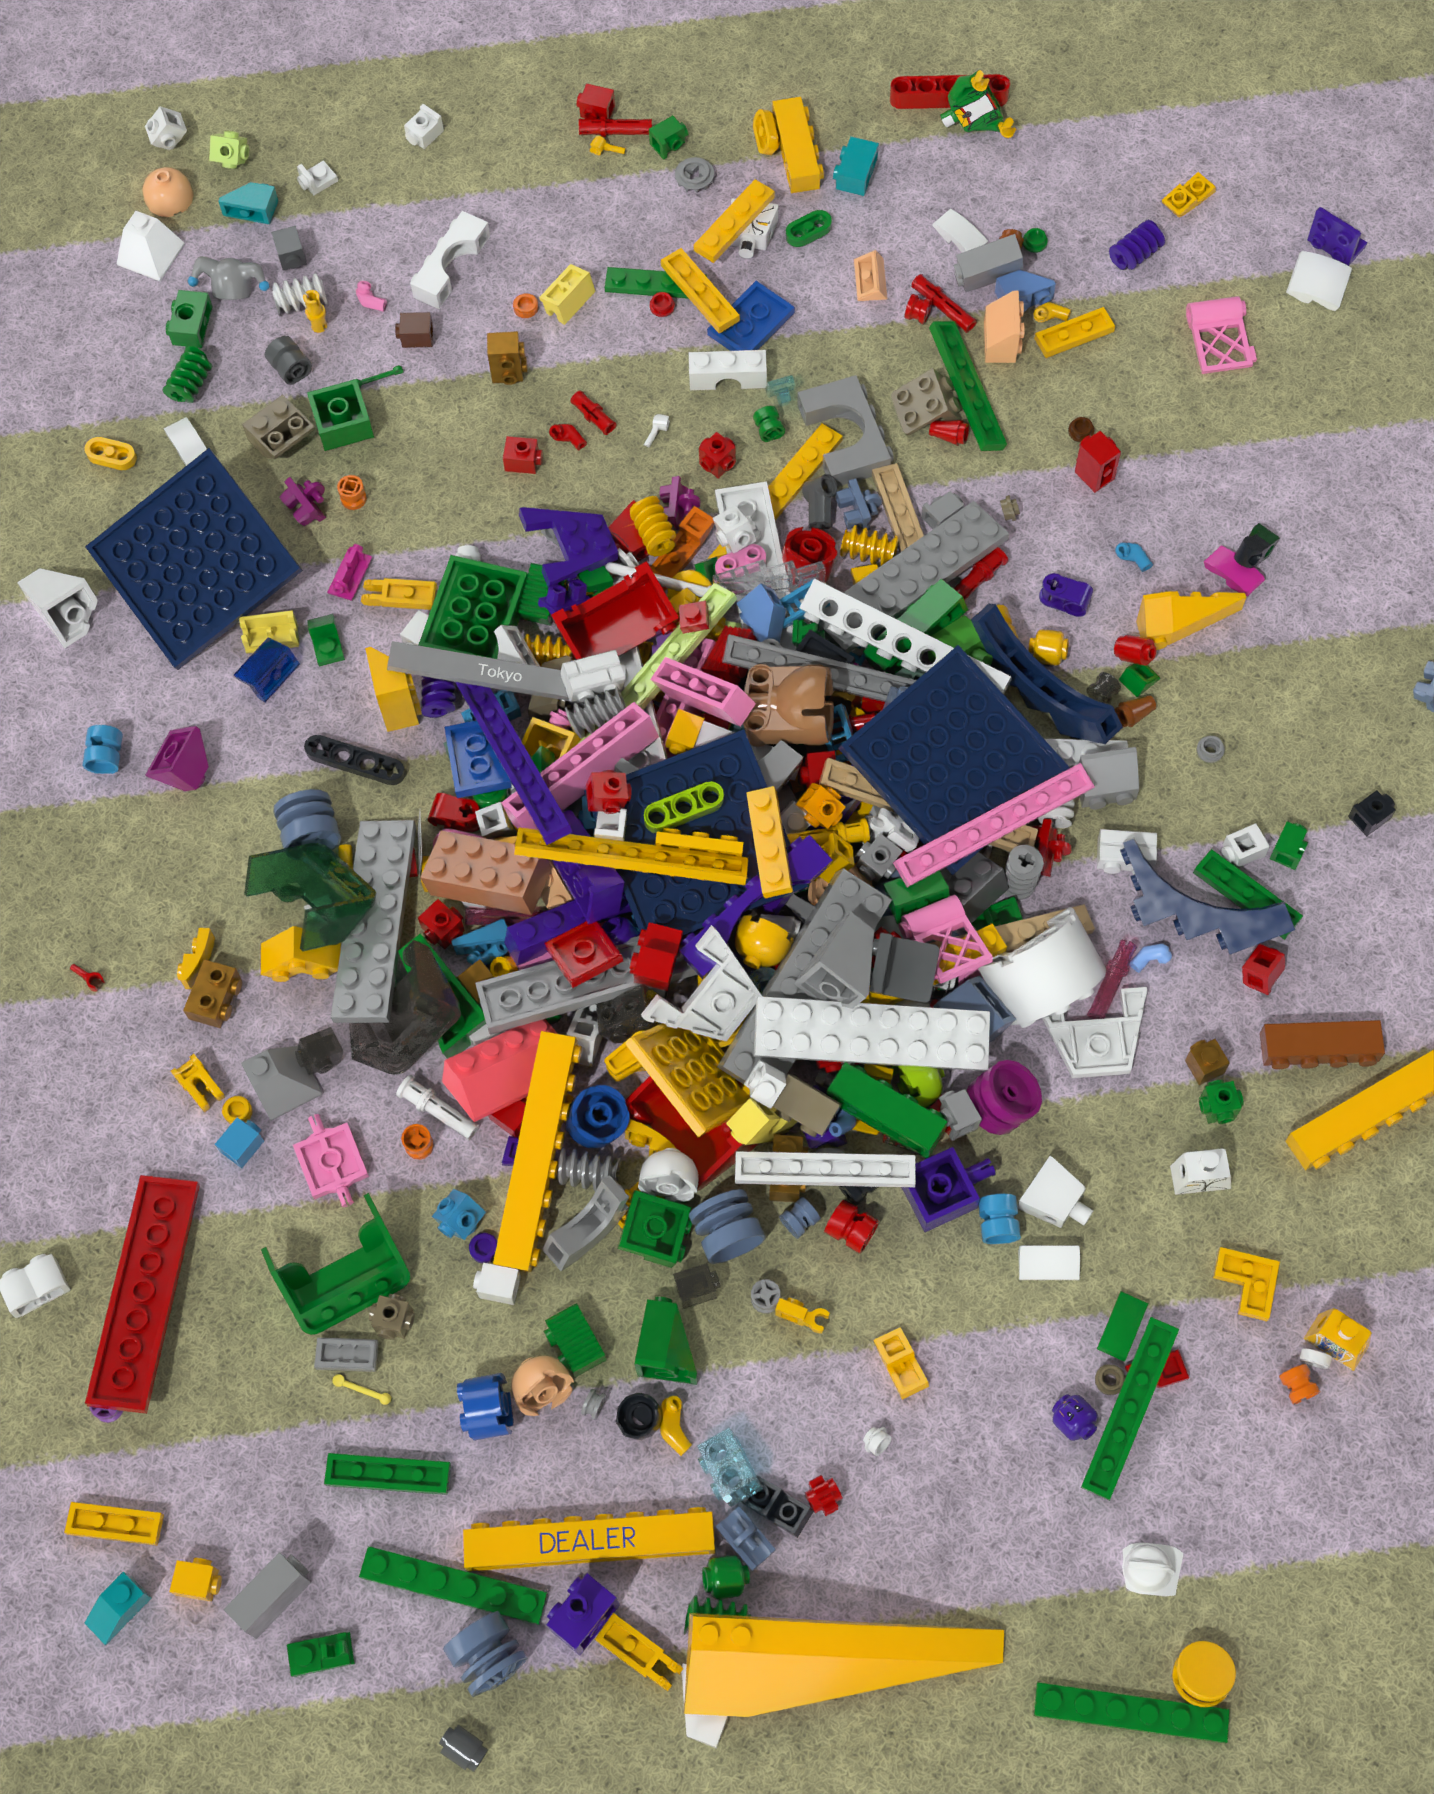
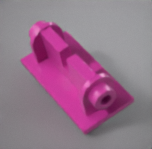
(350, 573)

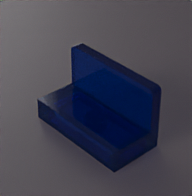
(267, 668)

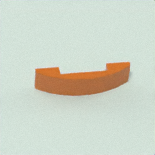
(688, 541)

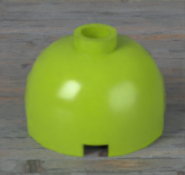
(920, 1083)

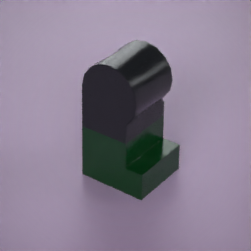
(1256, 547)

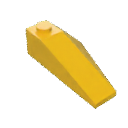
(1171, 617)

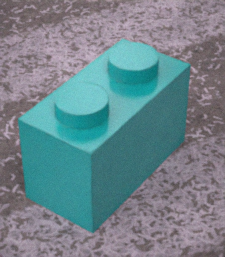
(856, 165)

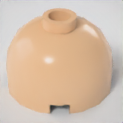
(167, 192)
(540, 1382)

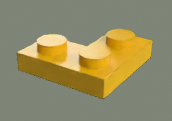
(1255, 1275)

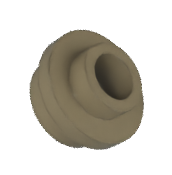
(1009, 508)
(1116, 1372)

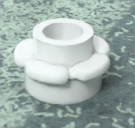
(876, 1440)

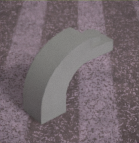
(589, 1226)

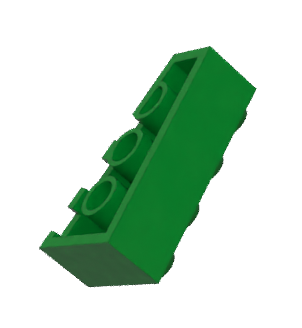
(472, 1018)

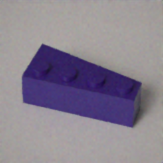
(594, 888)

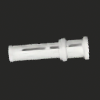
(426, 1100)

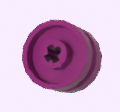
(1005, 1096)

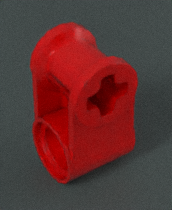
(454, 813)

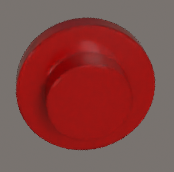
(662, 304)

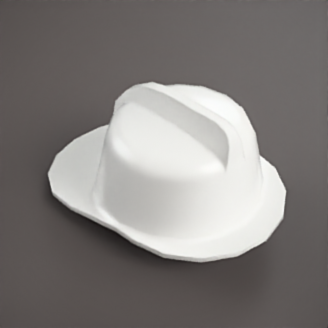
(1152, 1568)

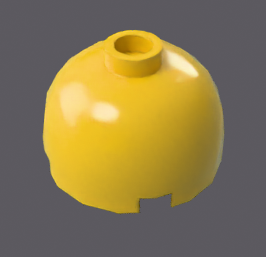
(761, 942)

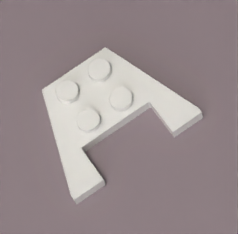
(718, 1001)
(1100, 1045)

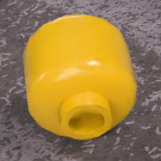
(1049, 647)

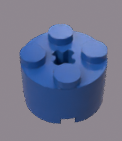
(613, 1116)
(485, 1407)

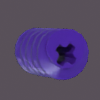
(1137, 245)
(437, 697)

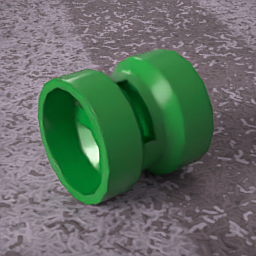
(768, 421)

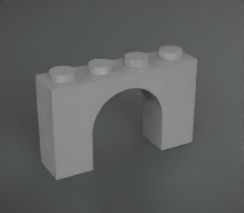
(847, 401)

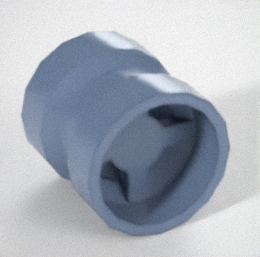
(799, 1217)

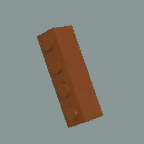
(1322, 1044)

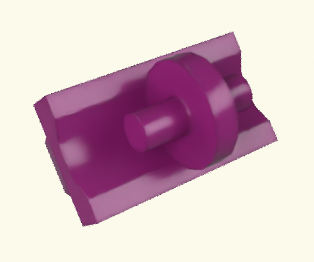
(296, 493)
(680, 501)

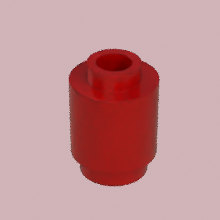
(1135, 649)

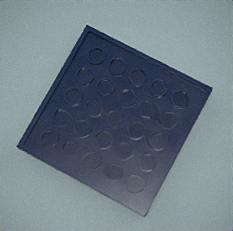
(193, 558)
(950, 750)
(685, 901)

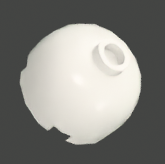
(669, 1175)

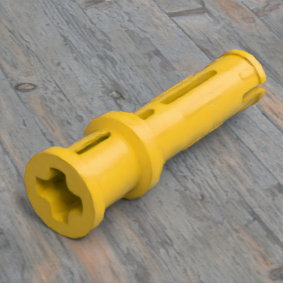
(849, 832)

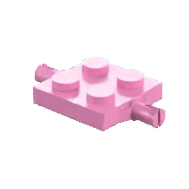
(330, 1160)

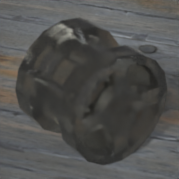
(1104, 688)

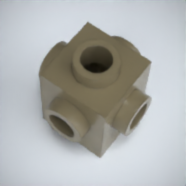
(398, 1323)

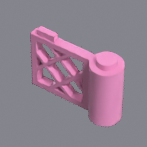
(1215, 316)
(941, 919)

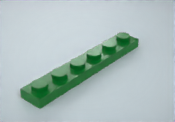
(967, 386)
(1130, 1408)
(453, 1585)
(1131, 1712)

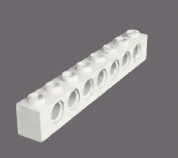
(821, 594)

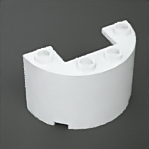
(1046, 971)

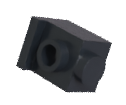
(1369, 819)

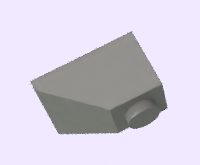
(280, 1081)

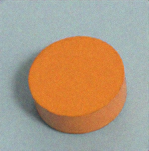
(525, 305)

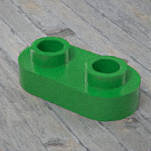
(806, 228)

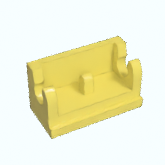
(568, 293)
(277, 626)

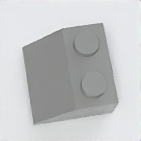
(1113, 776)

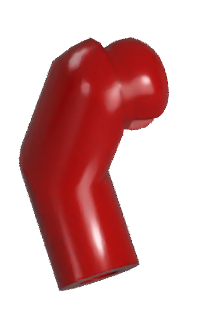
(567, 433)

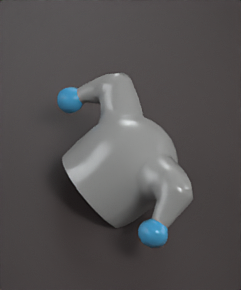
(228, 277)

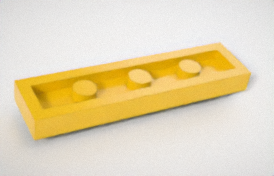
(734, 221)
(700, 290)
(769, 842)

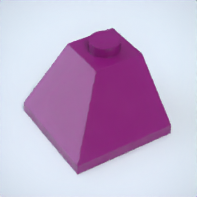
(181, 760)

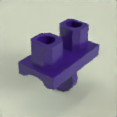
(560, 598)

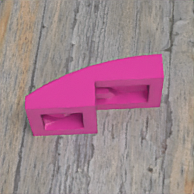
(1237, 577)

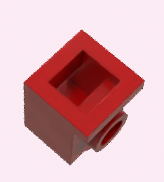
(1263, 968)

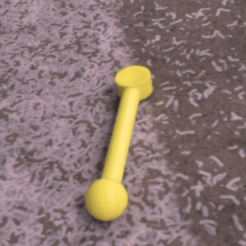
(339, 1380)

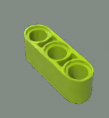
(694, 797)

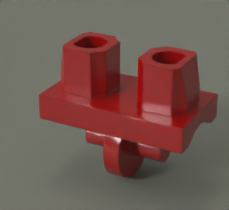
(1051, 845)

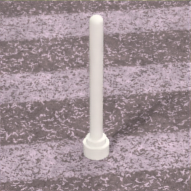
(664, 581)

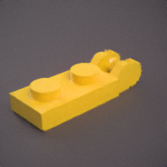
(400, 593)
(635, 1650)

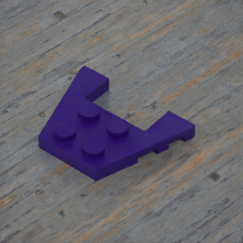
(581, 537)

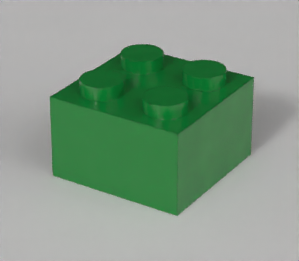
(340, 414)

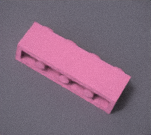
(703, 691)

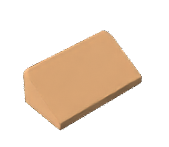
(870, 277)

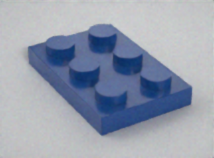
(760, 317)
(473, 761)

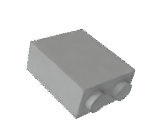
(987, 262)
(268, 1594)

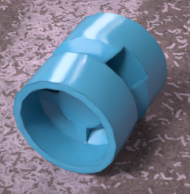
(102, 749)
(999, 1222)

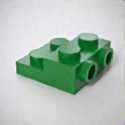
(655, 1229)

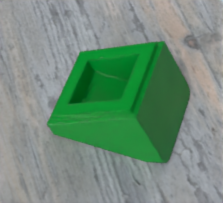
(1138, 678)

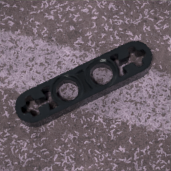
(356, 757)

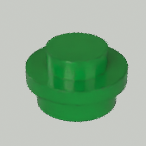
(1035, 240)

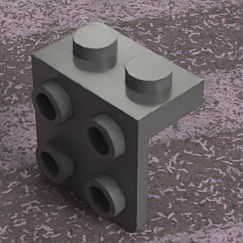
(903, 968)

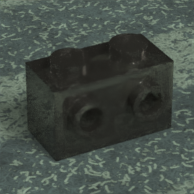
(622, 1015)

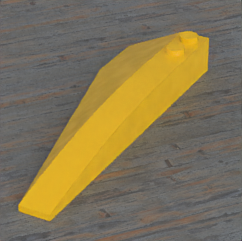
(782, 1663)

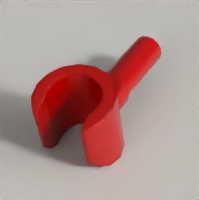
(88, 977)

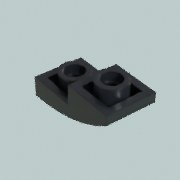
(779, 1508)

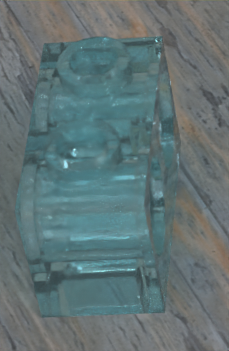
(732, 1465)

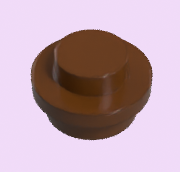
(1080, 428)

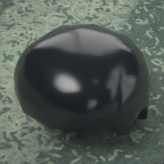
(645, 1410)

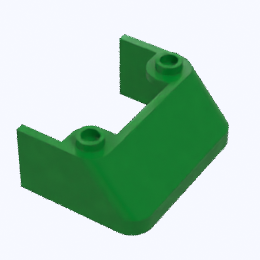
(346, 1284)

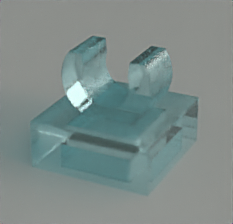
(781, 389)

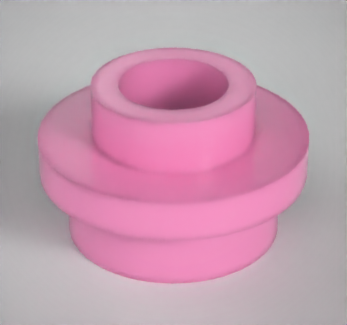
(560, 719)

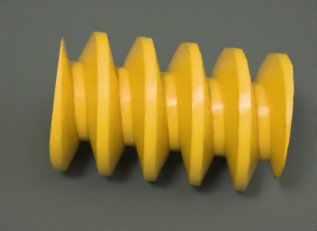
(653, 526)
(868, 546)
(547, 651)

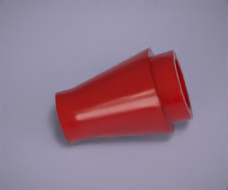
(951, 431)

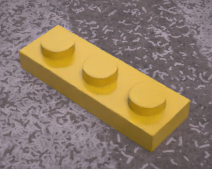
(1074, 332)
(699, 842)
(114, 1523)

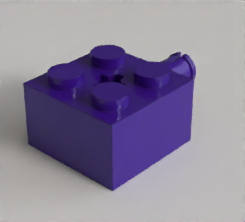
(948, 1174)
(582, 1613)

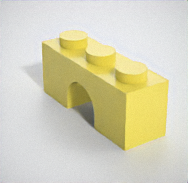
(757, 1123)

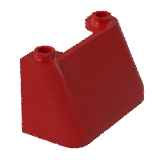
(618, 616)
(711, 1152)

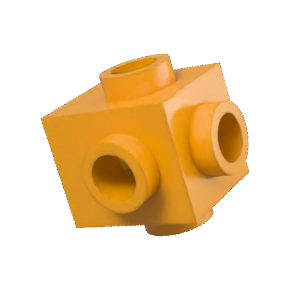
(821, 806)

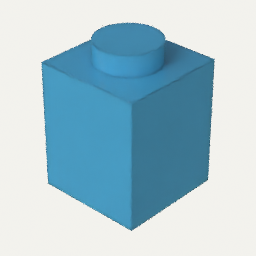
(240, 1141)

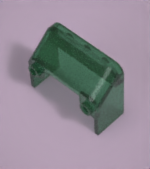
(319, 878)

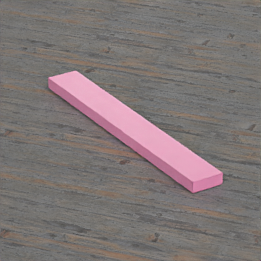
(993, 825)

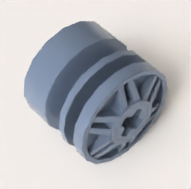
(307, 819)
(727, 1226)
(486, 1655)

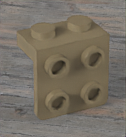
(925, 401)

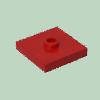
(583, 952)

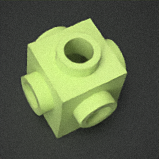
(228, 149)

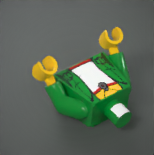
(976, 107)

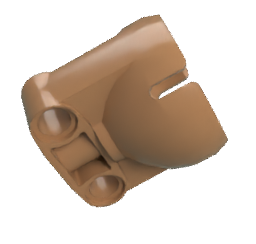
(789, 705)

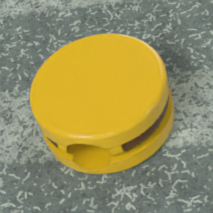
(1204, 1674)

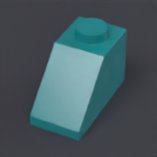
(250, 202)
(116, 1607)

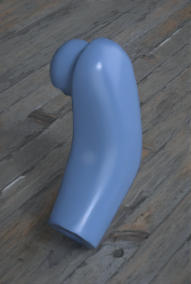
(843, 1123)

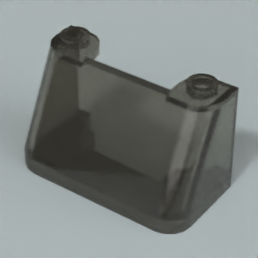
(419, 1016)

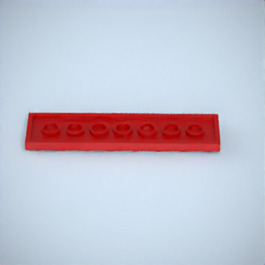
(142, 1295)

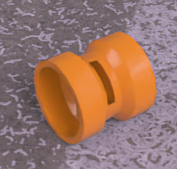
(351, 492)
(415, 1136)
(1298, 1381)

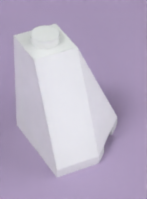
(61, 602)

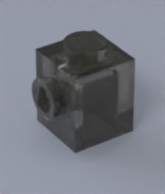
(319, 1051)
(696, 1285)

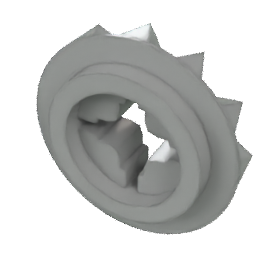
(690, 166)

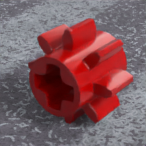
(823, 1495)

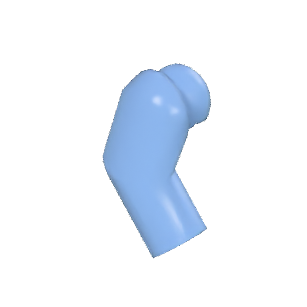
(1152, 952)

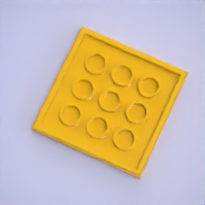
(688, 1075)

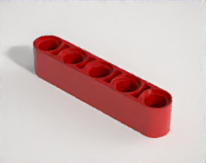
(933, 91)

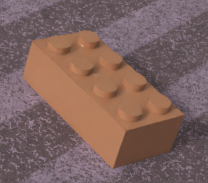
(484, 873)

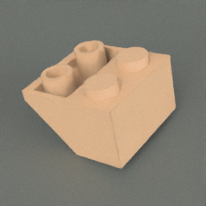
(1003, 329)

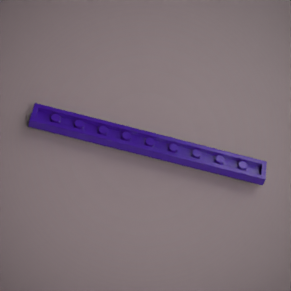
(516, 762)

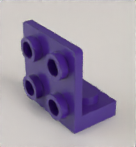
(1335, 237)

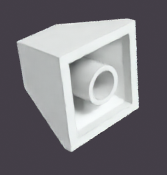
(148, 246)

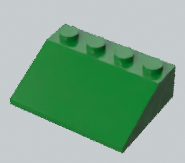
(471, 606)

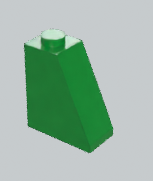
(663, 1344)

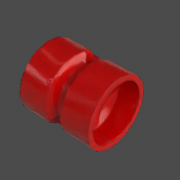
(850, 1225)

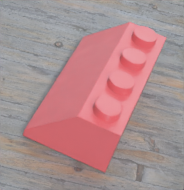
(495, 1070)

